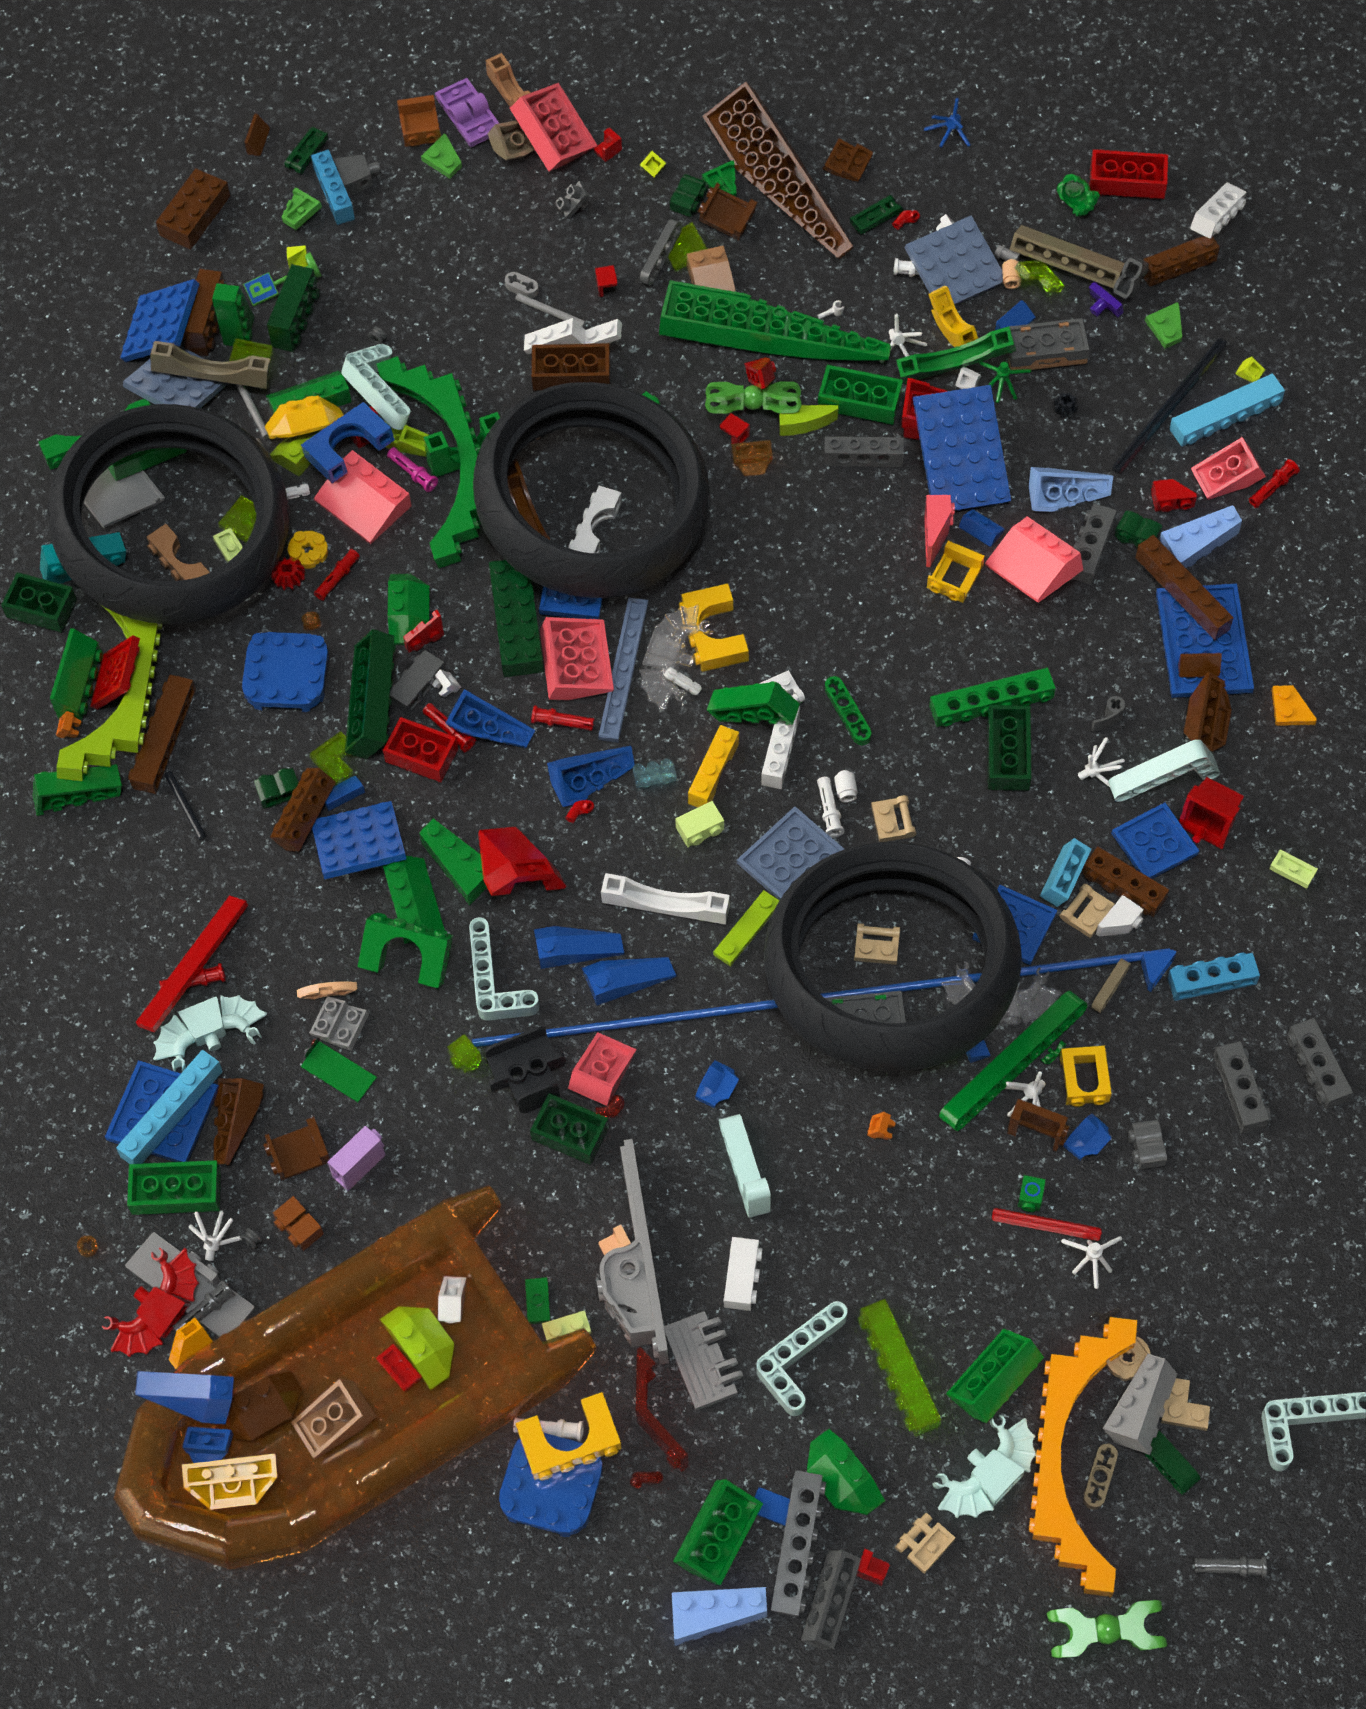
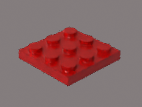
(115, 672)

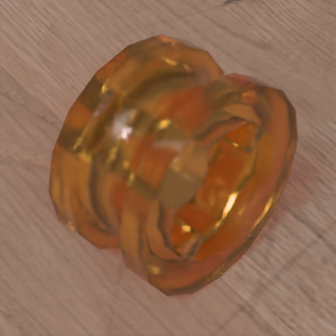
(311, 620)
(80, 1247)

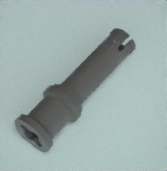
(212, 1298)
(1241, 1566)

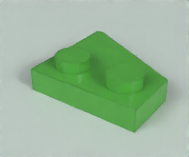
(442, 157)
(300, 209)
(1166, 325)

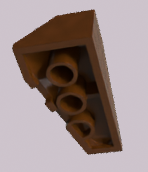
(237, 1105)

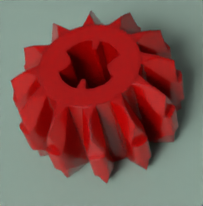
(288, 573)

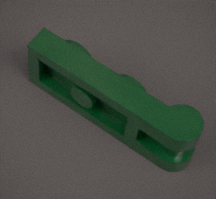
(307, 146)
(876, 214)

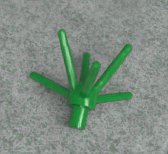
(1003, 374)

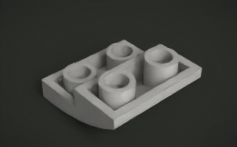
(339, 1023)

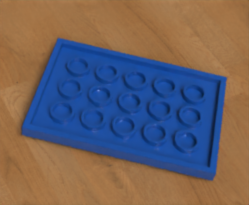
(962, 447)
(1185, 636)

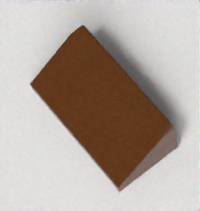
(256, 136)
(1199, 664)

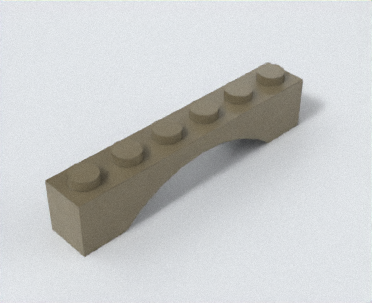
(171, 359)

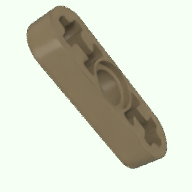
(1111, 985)
(1110, 1463)

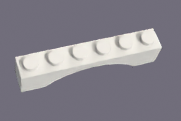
(700, 906)

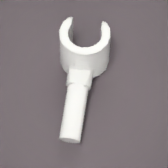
(835, 310)

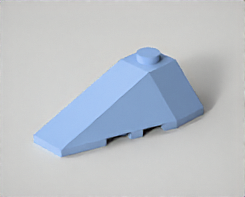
(1061, 488)

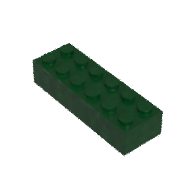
(515, 620)
(370, 694)

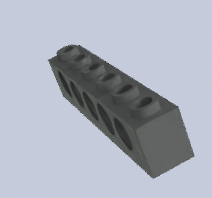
(802, 1483)

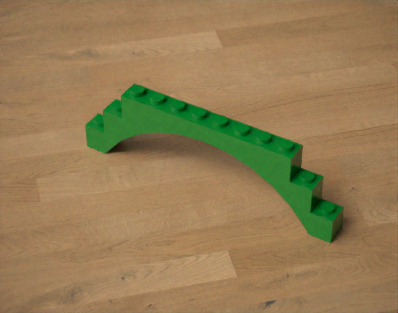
(445, 400)

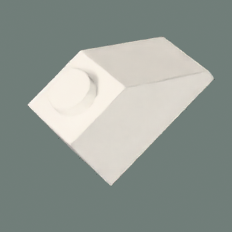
(1121, 918)
(451, 1299)

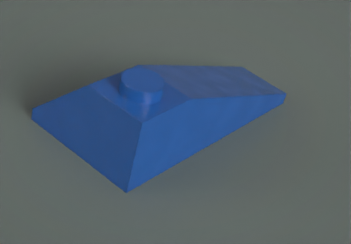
(483, 720)
(582, 775)
(570, 945)
(622, 977)
(194, 1395)

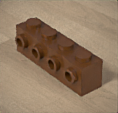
(1181, 259)
(302, 809)
(1124, 880)

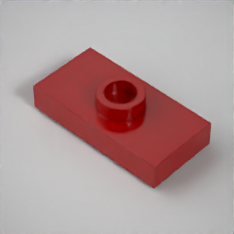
(399, 1368)

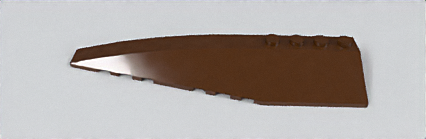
(771, 165)

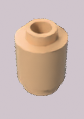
(1010, 275)

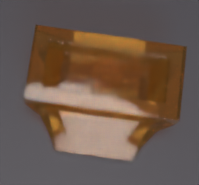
(752, 456)

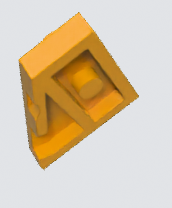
(1290, 707)

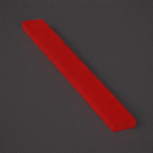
(191, 964)

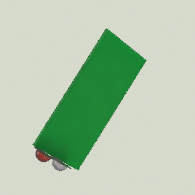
(337, 1070)

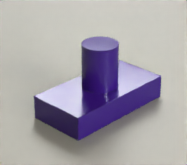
(1104, 301)

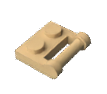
(886, 820)
(1092, 914)
(877, 950)

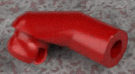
(907, 216)
(579, 808)

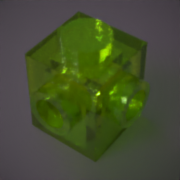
(464, 1054)

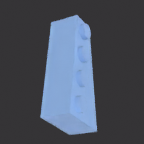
(1202, 535)
(715, 1611)

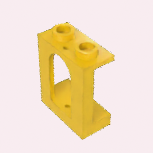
(960, 555)
(1079, 1055)

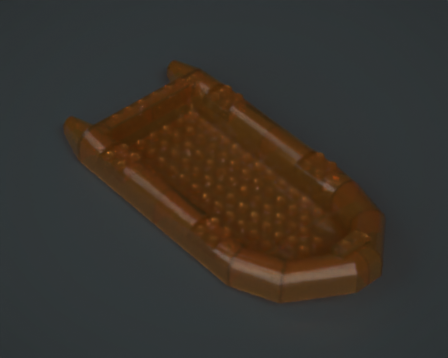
(334, 1334)

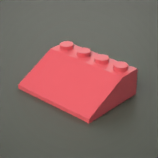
(553, 126)
(364, 498)
(1034, 560)
(575, 658)

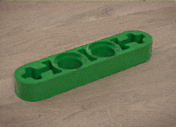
(850, 709)

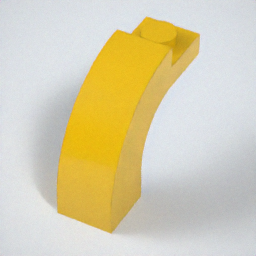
(949, 320)

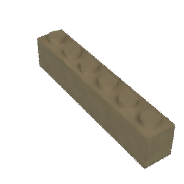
(1066, 256)

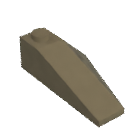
(509, 140)

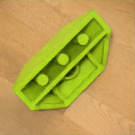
(422, 1342)

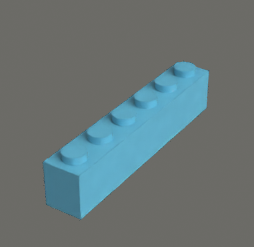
(1227, 410)
(169, 1109)

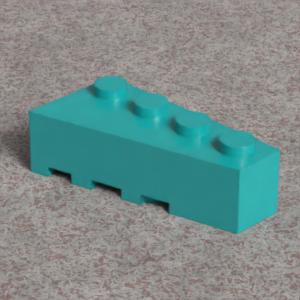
(108, 545)

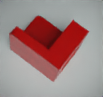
(610, 146)
(605, 278)
(736, 428)
(872, 1568)

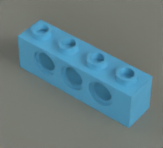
(333, 187)
(1184, 988)

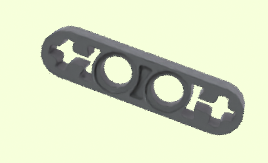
(660, 252)

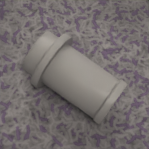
(1006, 254)

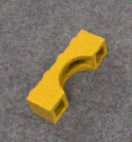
(719, 753)

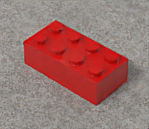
(1129, 173)

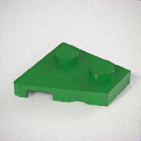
(724, 176)

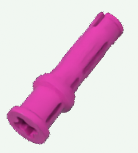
(418, 474)

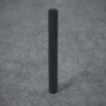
(185, 805)

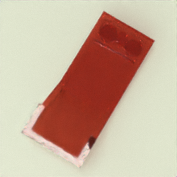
(676, 1454)

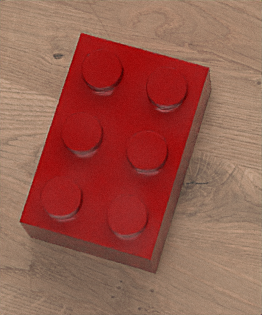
(420, 749)

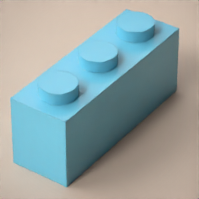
(1065, 872)

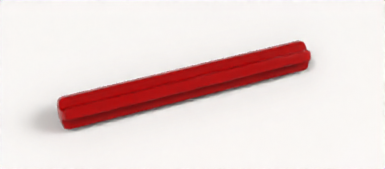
(1046, 1224)

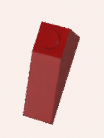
(760, 372)

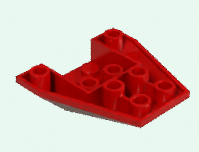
(512, 858)

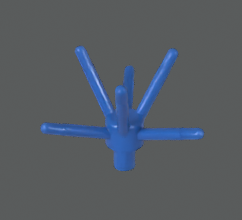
(952, 123)

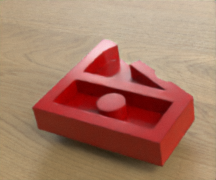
(424, 633)

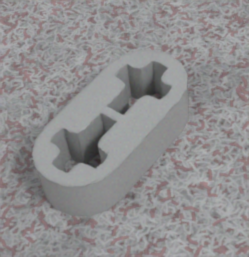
(522, 284)

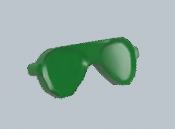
(1053, 1054)

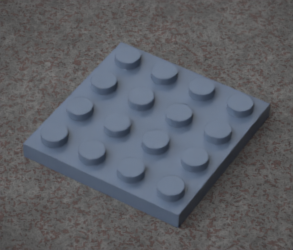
(956, 259)
(171, 388)
(787, 852)

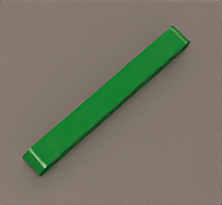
(1013, 1060)

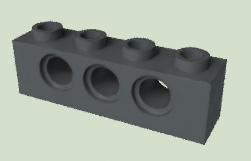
(864, 451)
(1103, 519)
(1310, 1033)
(1247, 1118)
(831, 1599)

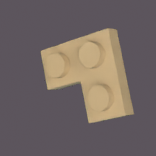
(1184, 1414)

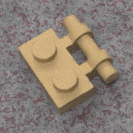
(932, 1545)

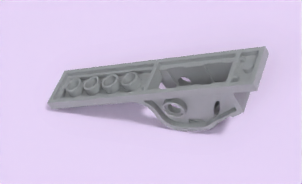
(629, 1274)

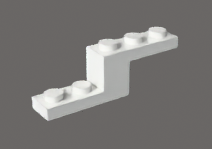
(573, 333)

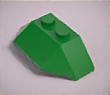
(406, 604)
(847, 1480)

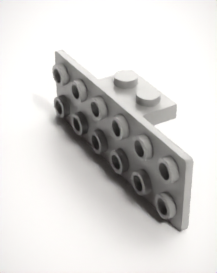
(219, 1321)

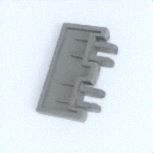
(701, 1363)

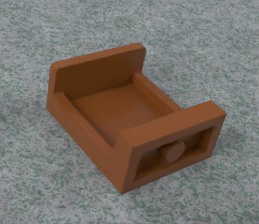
(419, 120)

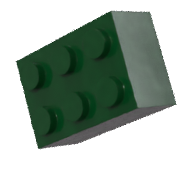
(39, 602)
(569, 1129)

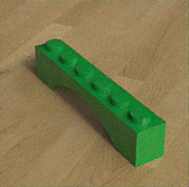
(929, 364)
(57, 446)

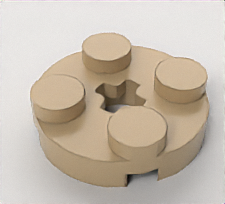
(1126, 1370)

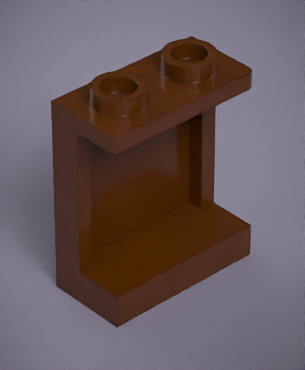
(726, 212)
(1039, 1120)

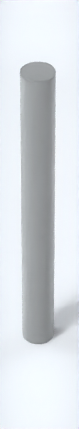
(548, 309)
(253, 410)

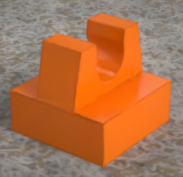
(65, 725)
(879, 1125)

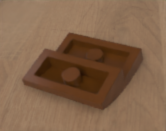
(847, 160)

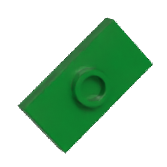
(537, 1300)

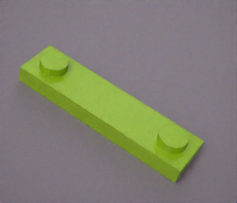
(746, 928)

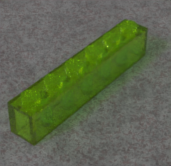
(900, 1368)

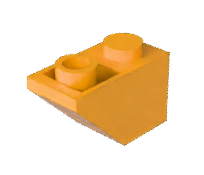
(188, 1341)

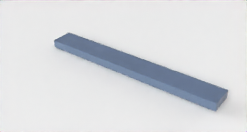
(623, 670)

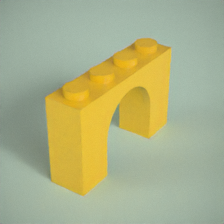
(713, 652)
(546, 1460)

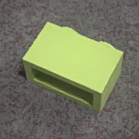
(700, 824)

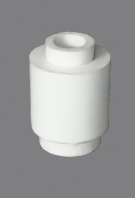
(846, 786)

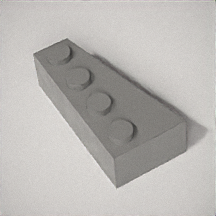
(1141, 1405)

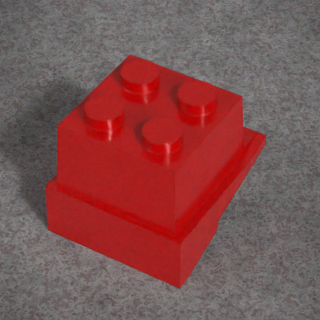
(913, 389)
(1210, 812)

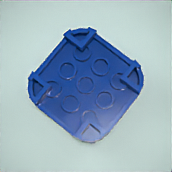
(285, 670)
(553, 1504)

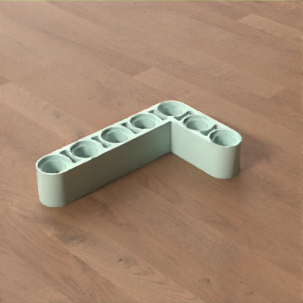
(361, 373)
(1164, 768)
(486, 978)
(752, 1188)
(797, 1351)
(1308, 1415)

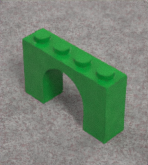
(446, 459)
(433, 944)

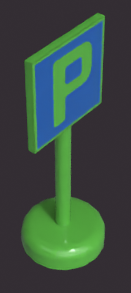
(264, 288)

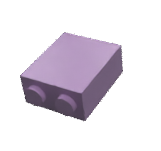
(357, 1157)

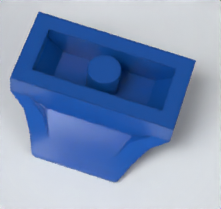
(716, 1084)
(1088, 1137)
(207, 1443)

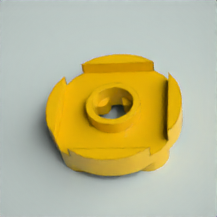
(308, 539)

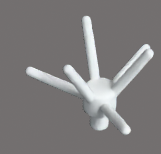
(899, 338)
(1093, 768)
(1030, 1090)
(212, 1243)
(1093, 1253)

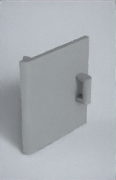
(120, 499)

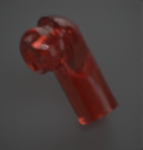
(612, 1108)
(645, 1478)

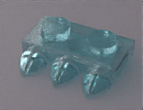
(654, 773)

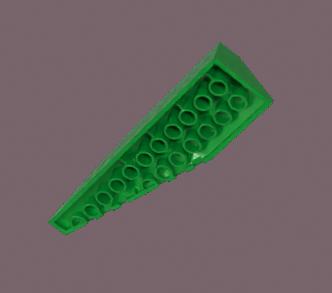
(753, 325)

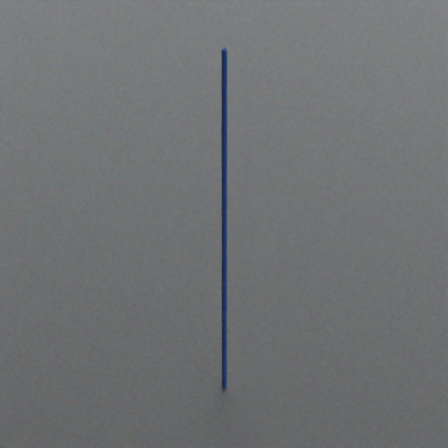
(770, 1004)

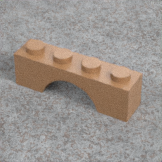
(502, 77)
(166, 545)

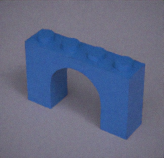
(358, 422)

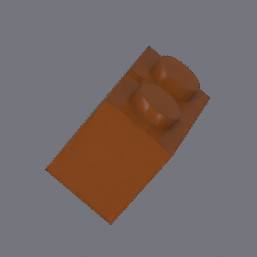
(301, 1227)

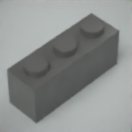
(415, 682)

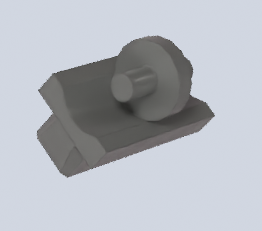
(575, 199)

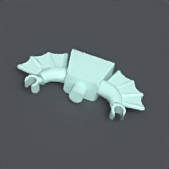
(205, 1025)
(993, 1473)

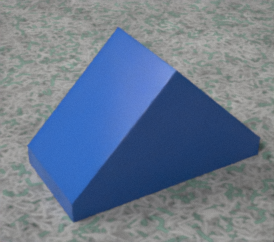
(1155, 965)

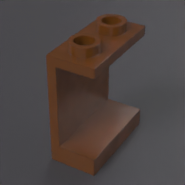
(297, 1151)

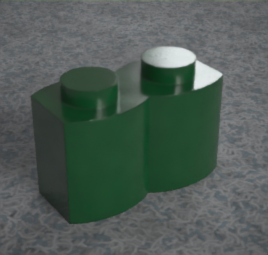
(687, 195)
(1136, 529)
(276, 788)

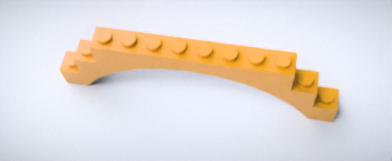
(1053, 1514)

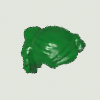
(1077, 194)

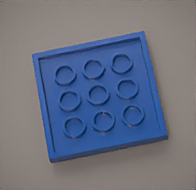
(160, 318)
(358, 840)
(142, 1092)

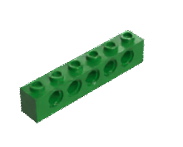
(999, 689)

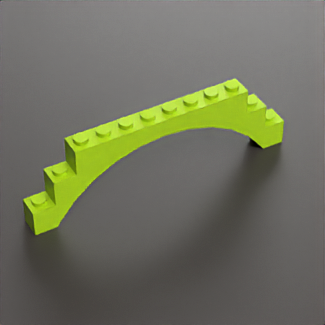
(125, 725)

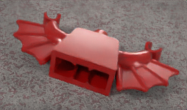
(159, 1307)

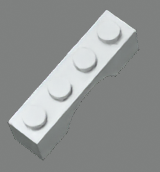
(603, 506)

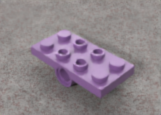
(467, 111)

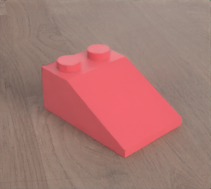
(1228, 470)
(938, 518)
(601, 1068)

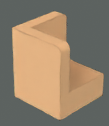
(617, 1240)

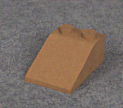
(710, 269)
(333, 1418)

